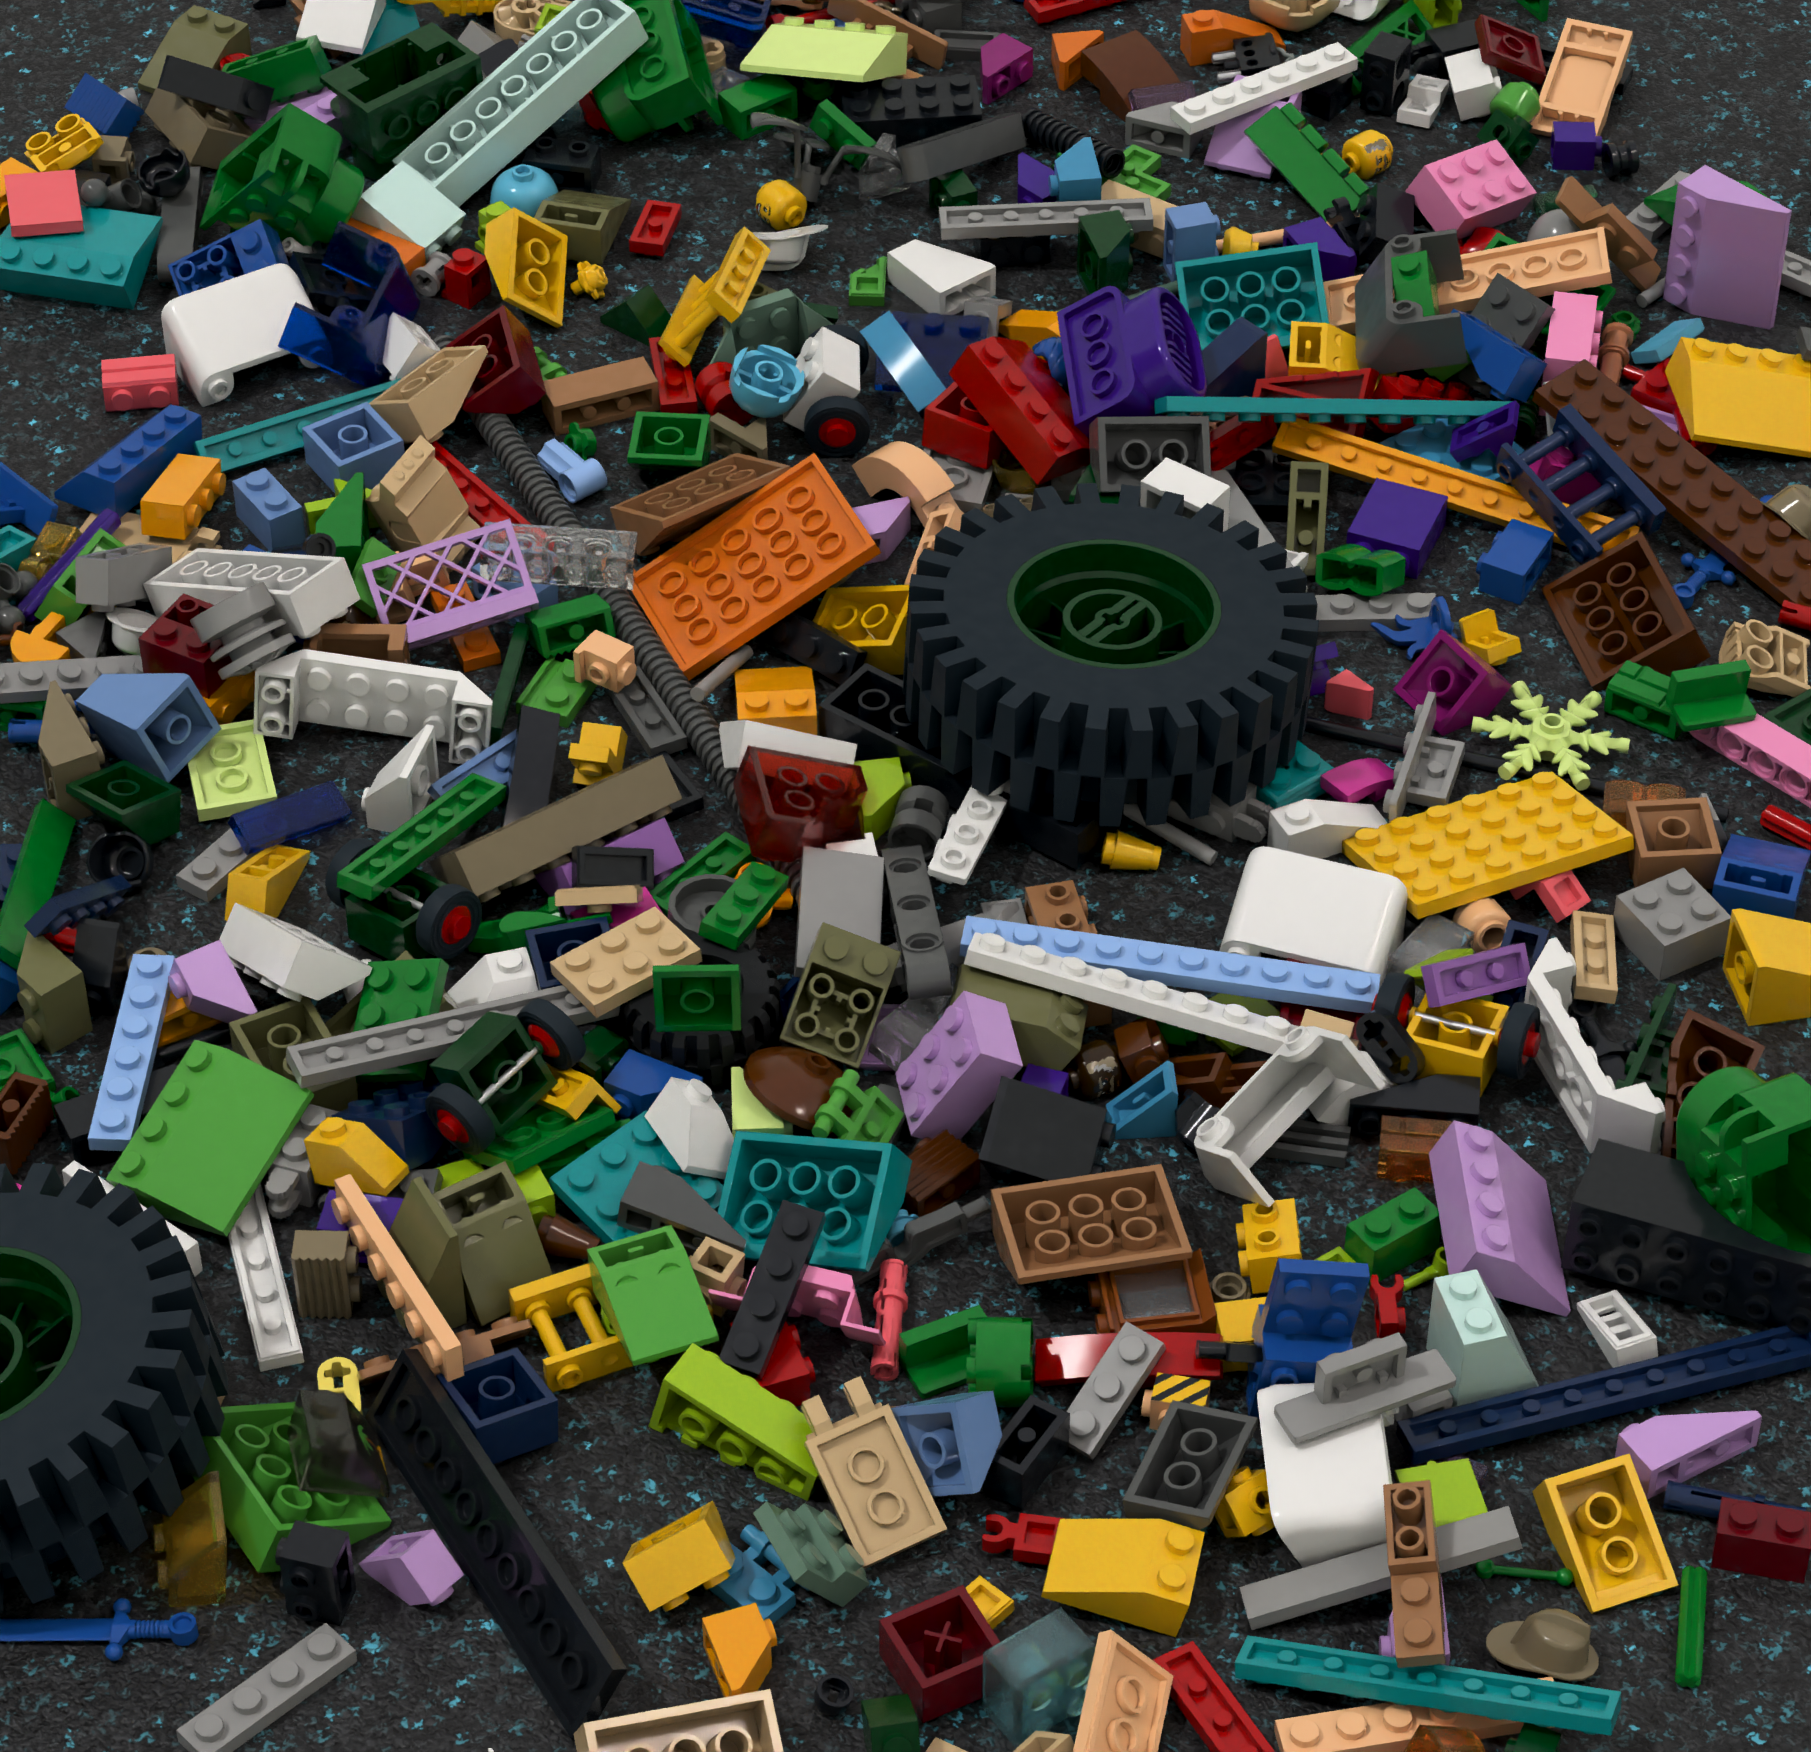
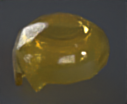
(1012, 474)

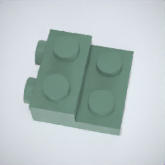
(814, 1551)

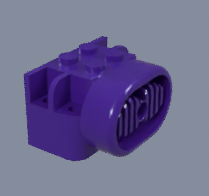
(1128, 354)

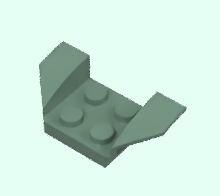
(769, 320)

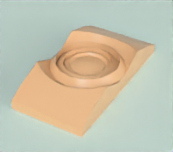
(1582, 75)

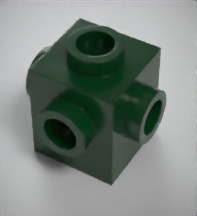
(1511, 134)

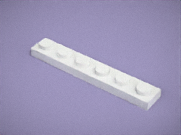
(1263, 88)

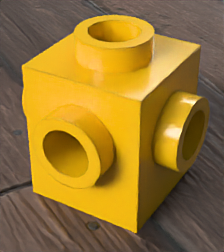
(1245, 1505)

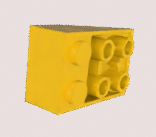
(1322, 349)

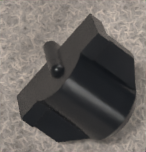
(1191, 1115)

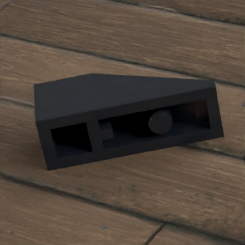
(216, 88)

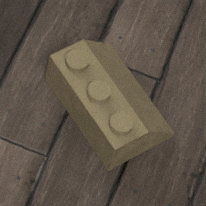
(196, 128)

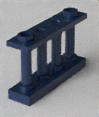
(1595, 458)

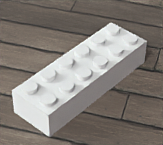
(304, 587)

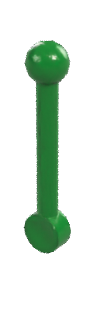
(1486, 1569)

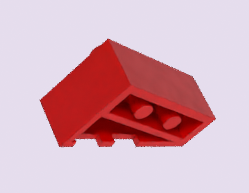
(1329, 385)

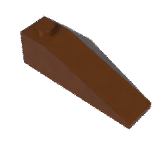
(1694, 1053)

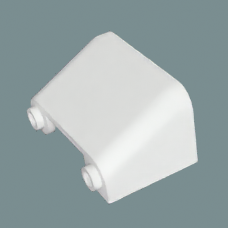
(230, 328)
(1316, 912)
(1329, 1487)

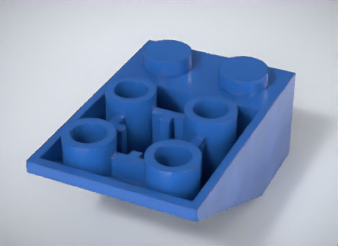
(229, 257)
(1760, 876)

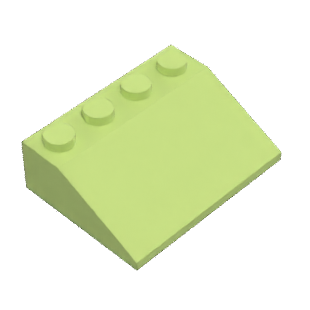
(829, 51)

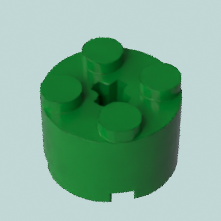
(1001, 1358)

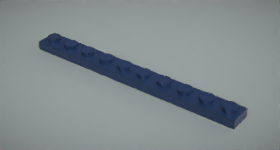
(1603, 1394)

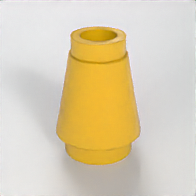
(1129, 852)

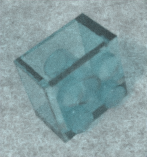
(1037, 1676)

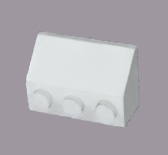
(738, 734)

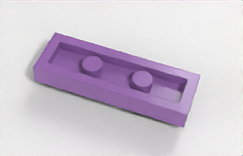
(1476, 975)

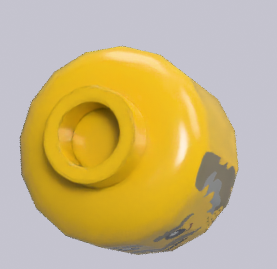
(1368, 153)

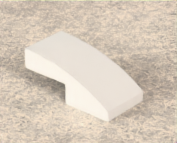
(1423, 101)

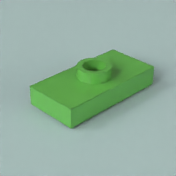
(372, 551)

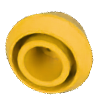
(1238, 241)

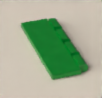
(1300, 160)

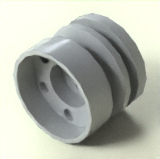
(243, 631)

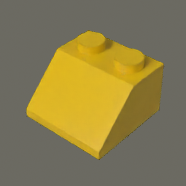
(680, 1558)

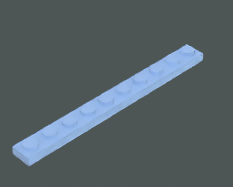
(1195, 966)

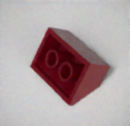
(510, 372)

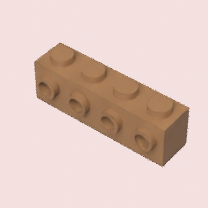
(1061, 908)

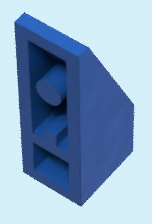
(1500, 361)

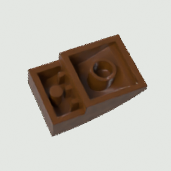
(1124, 65)

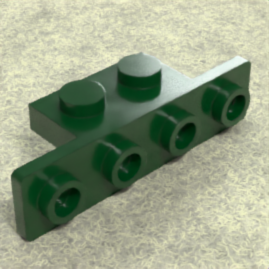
(1654, 1040)

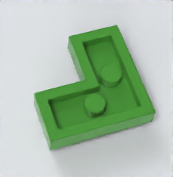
(1138, 170)

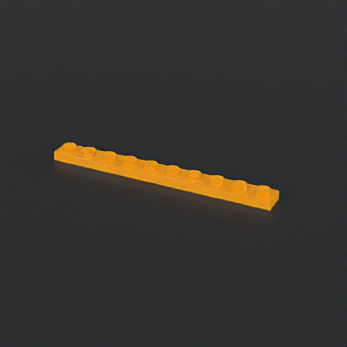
(1465, 491)

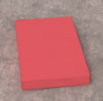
(43, 203)

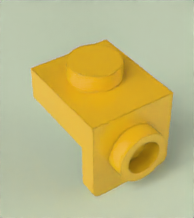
(1482, 637)

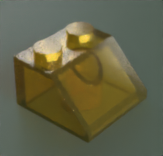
(194, 1546)

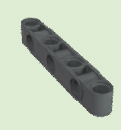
(916, 923)

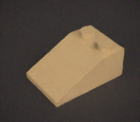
(431, 393)

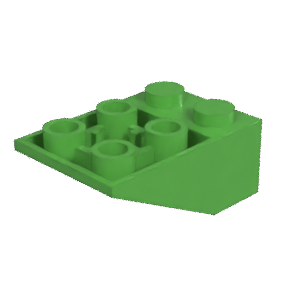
(651, 1295)

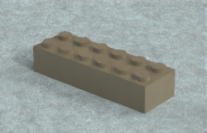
(548, 834)

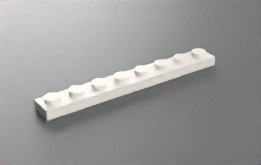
(1126, 993)

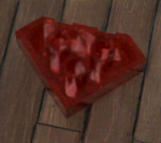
(795, 801)

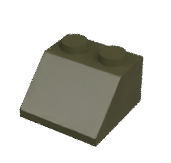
(51, 995)

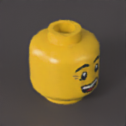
(781, 204)

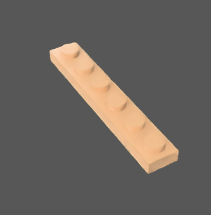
(401, 1282)
(1378, 1728)

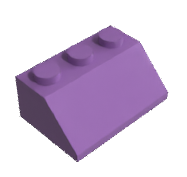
(651, 835)

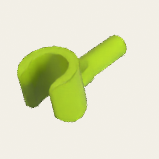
(1437, 1269)

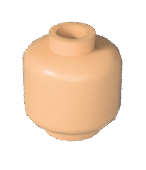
(1486, 920)

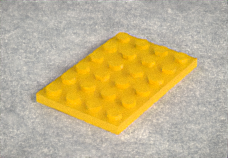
(1489, 843)

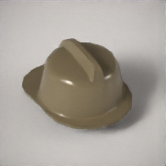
(1794, 507)
(1546, 1643)

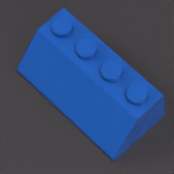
(133, 464)

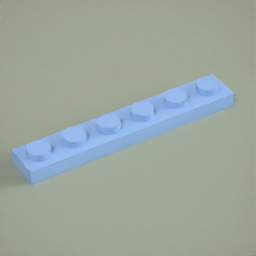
(131, 1053)

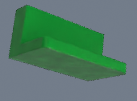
(1710, 696)
(937, 1353)

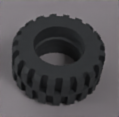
(712, 1052)

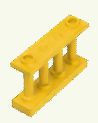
(720, 295)
(558, 1296)

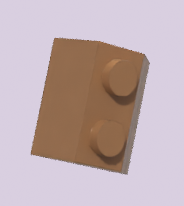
(1671, 837)

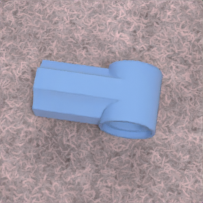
(574, 475)

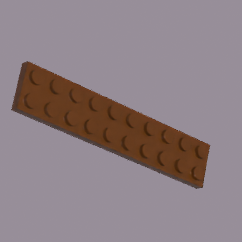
(1688, 483)

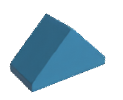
(1147, 1106)

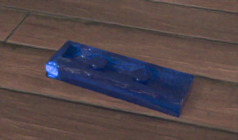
(289, 817)

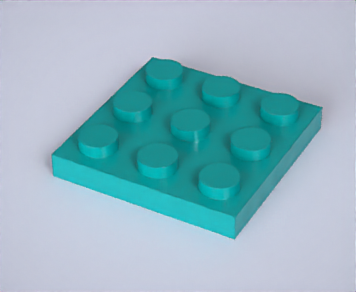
(600, 1176)

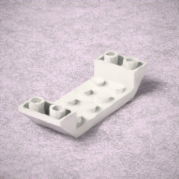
(371, 698)
(1572, 1069)

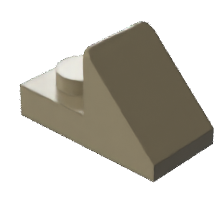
(731, 437)

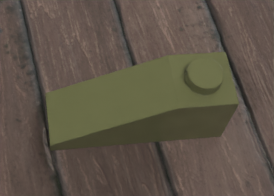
(1307, 510)

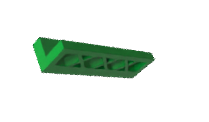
(1389, 24)

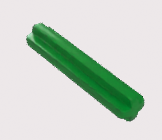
(1691, 1627)

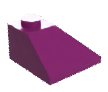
(1461, 680)

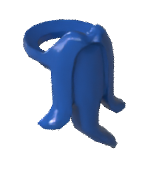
(1420, 631)

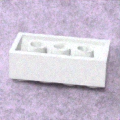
(288, 956)

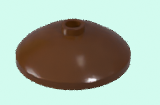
(792, 1082)

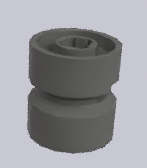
(919, 819)

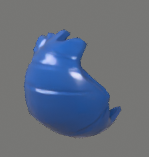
(1052, 352)

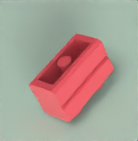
(140, 382)

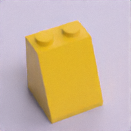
(1769, 966)

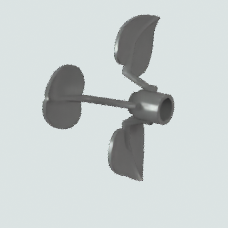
(807, 176)

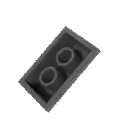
(1131, 447)
(1189, 1465)

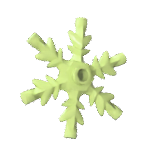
(1550, 735)

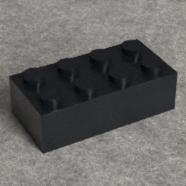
(911, 107)

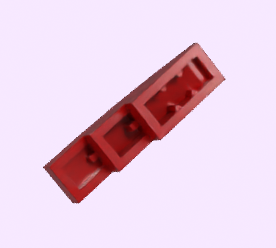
(1075, 1357)

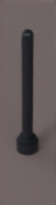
(315, 544)

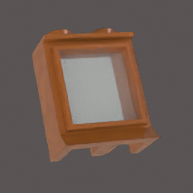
(1155, 1297)

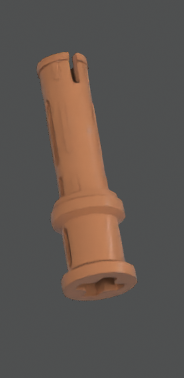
(1614, 352)

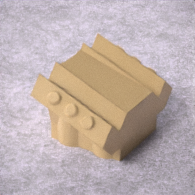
(420, 503)

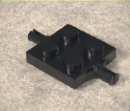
(325, 285)

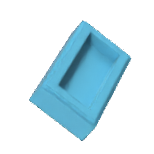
(1665, 342)

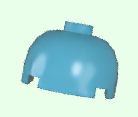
(523, 188)
(765, 381)

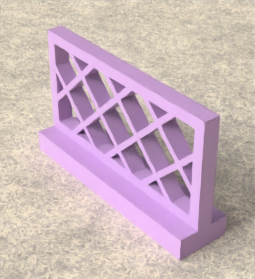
(469, 615)

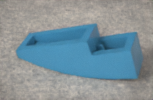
(903, 361)

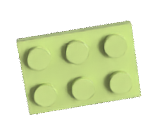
(231, 772)

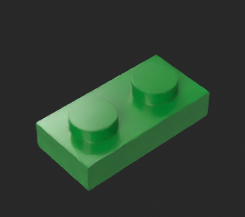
(839, 130)

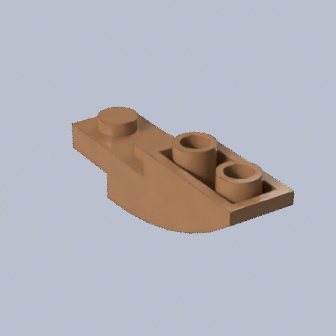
(1414, 1574)

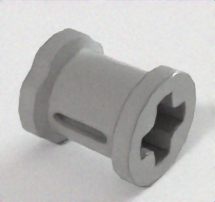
(430, 270)

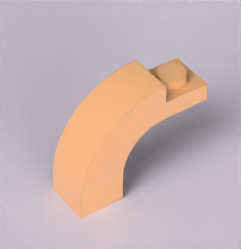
(910, 474)

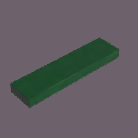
(508, 679)

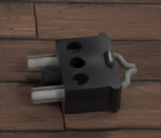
(1249, 57)

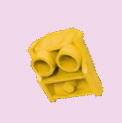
(65, 150)

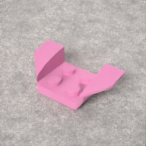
(822, 1295)

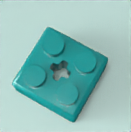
(1296, 780)

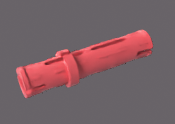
(890, 1304)

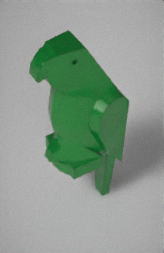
(510, 930)

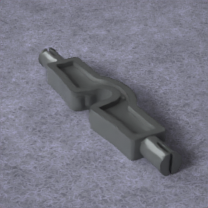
(923, 1235)

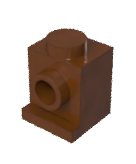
(1141, 1047)

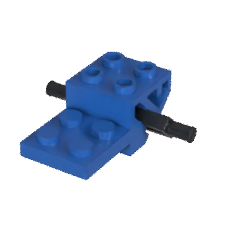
(1303, 1320)

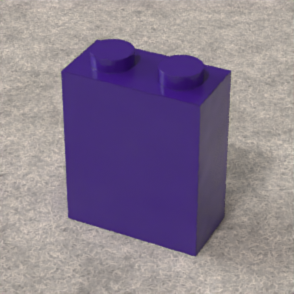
(1400, 521)

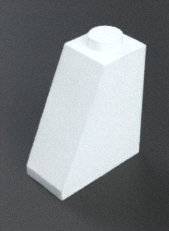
(939, 277)

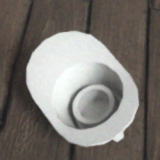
(787, 246)
(127, 627)

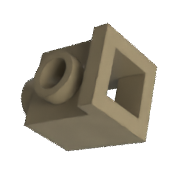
(114, 158)

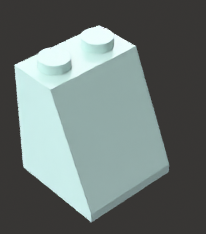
(411, 210)
(1475, 1340)

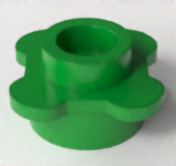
(581, 441)

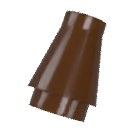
(565, 1238)

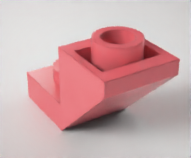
(1558, 892)

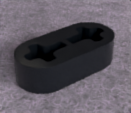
(1391, 1045)

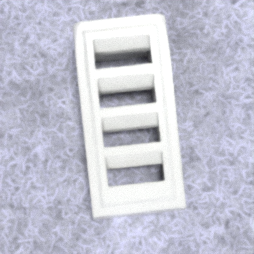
(1620, 1335)

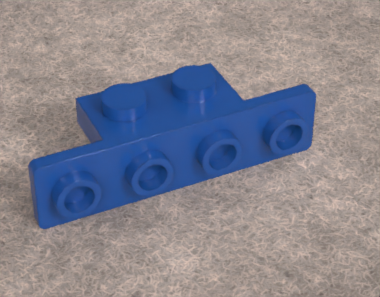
(23, 502)

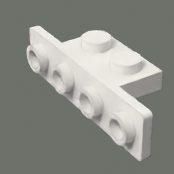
(967, 835)

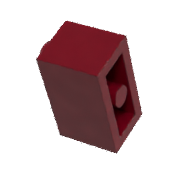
(1762, 1540)

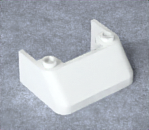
(1272, 1103)

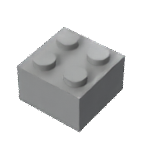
(1671, 924)

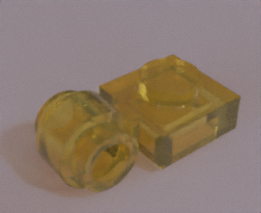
(49, 547)

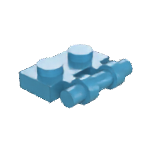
(752, 1583)

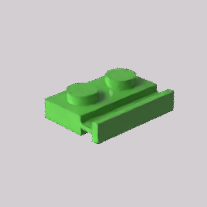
(556, 690)

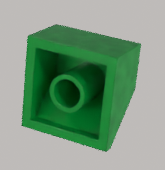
(670, 441)
(697, 997)

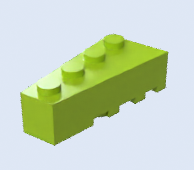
(738, 1419)

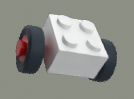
(826, 408)

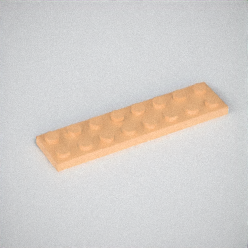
(1538, 266)

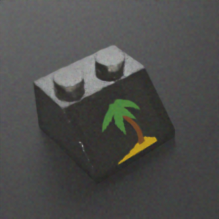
(335, 1447)

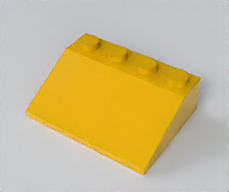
(1743, 396)

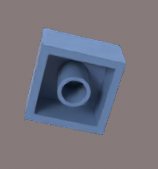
(351, 444)

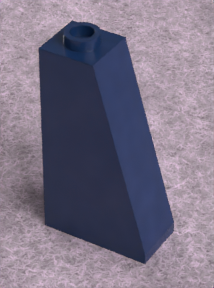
(1235, 360)

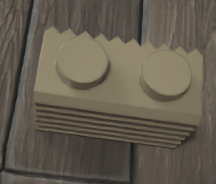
(325, 1273)

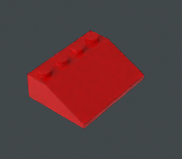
(1022, 406)

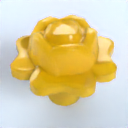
(590, 280)

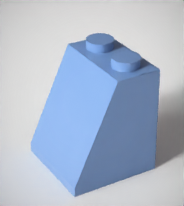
(149, 719)

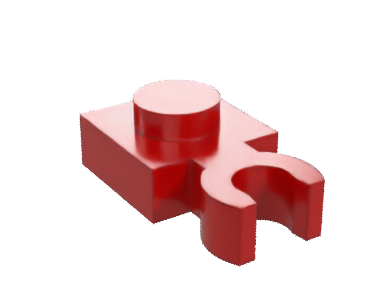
(1029, 1538)

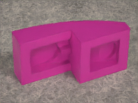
(1357, 780)

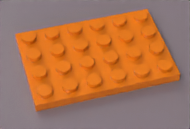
(752, 566)

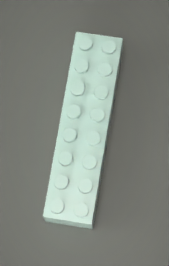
(524, 96)

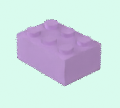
(958, 1067)

